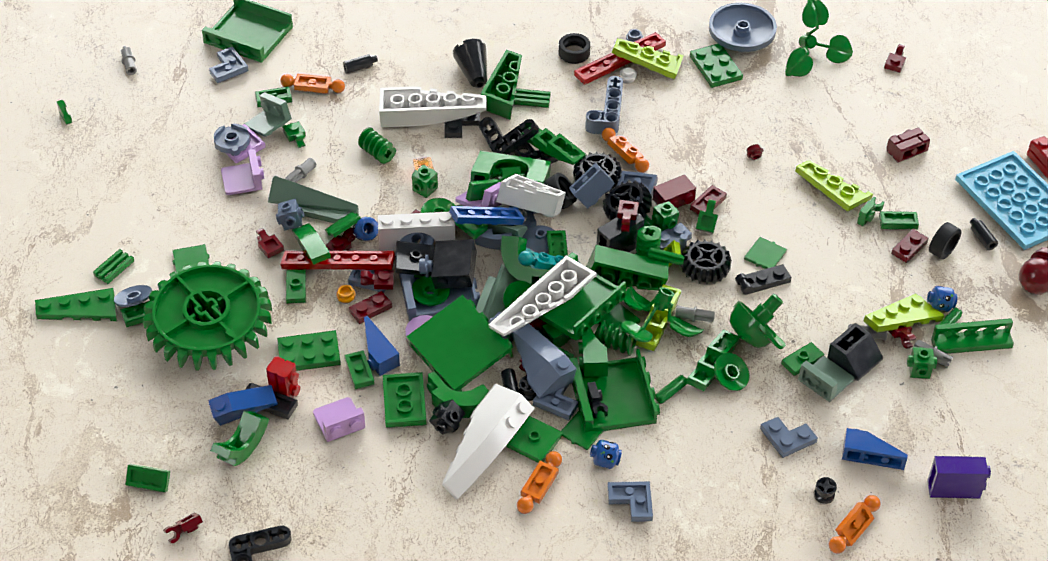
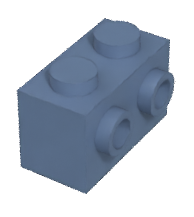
(592, 186)

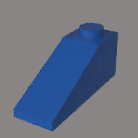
(381, 352)
(232, 404)
(868, 449)

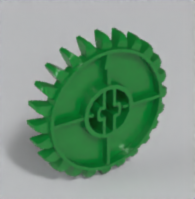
(207, 313)

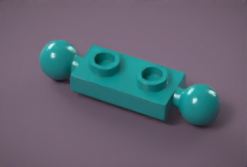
(539, 260)

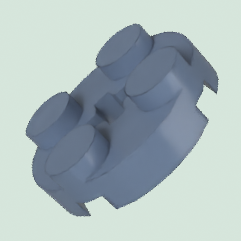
(234, 146)

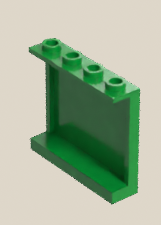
(249, 29)
(586, 307)
(458, 343)
(624, 392)

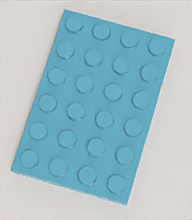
(1011, 196)

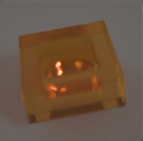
(417, 163)

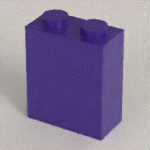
(958, 477)

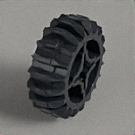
(606, 162)
(628, 192)
(705, 267)

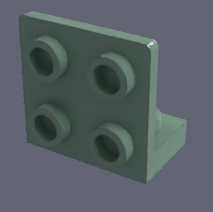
(274, 115)
(825, 378)

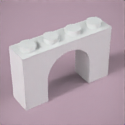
(394, 227)

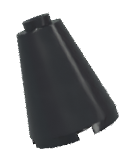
(472, 60)

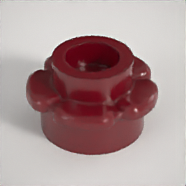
(754, 151)

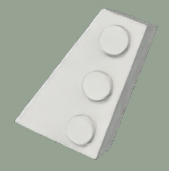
(531, 195)

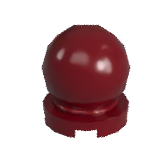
(1034, 273)

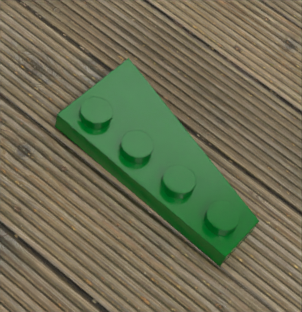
(88, 304)

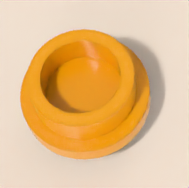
(345, 294)

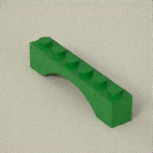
(594, 355)

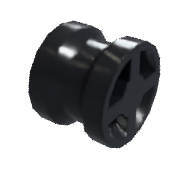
(524, 389)
(829, 487)

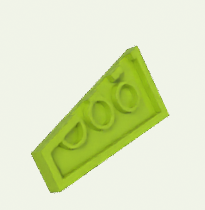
(647, 57)
(833, 186)
(904, 313)

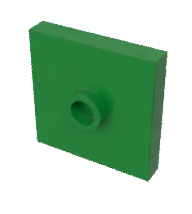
(535, 439)

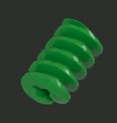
(376, 145)
(648, 237)
(615, 338)

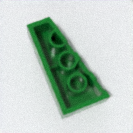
(502, 85)
(628, 267)

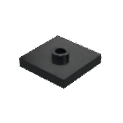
(409, 255)

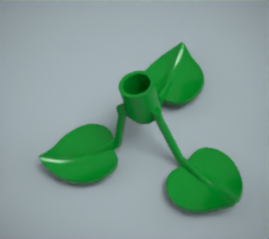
(839, 51)
(661, 302)

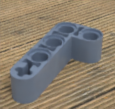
(599, 120)

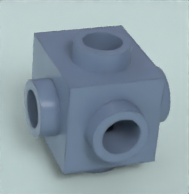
(289, 214)

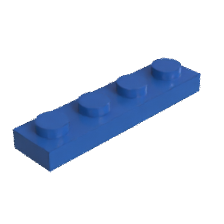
(486, 215)

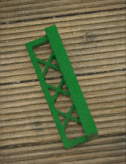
(971, 339)

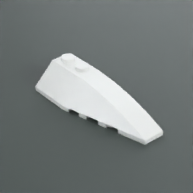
(419, 107)
(547, 293)
(489, 431)

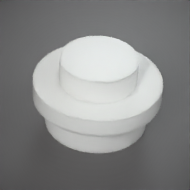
(628, 75)

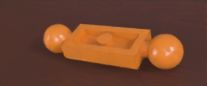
(312, 83)
(625, 150)
(539, 482)
(854, 524)

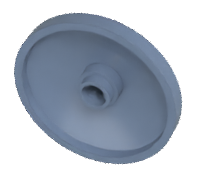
(742, 27)

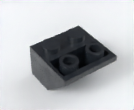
(855, 351)

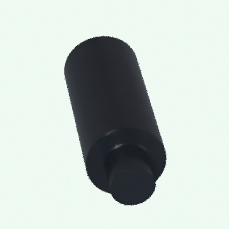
(359, 63)
(983, 234)
(509, 379)

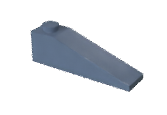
(544, 363)

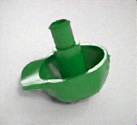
(753, 325)

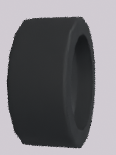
(574, 39)
(562, 183)
(945, 240)

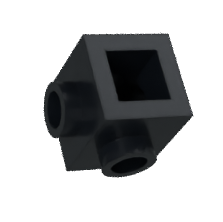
(447, 417)

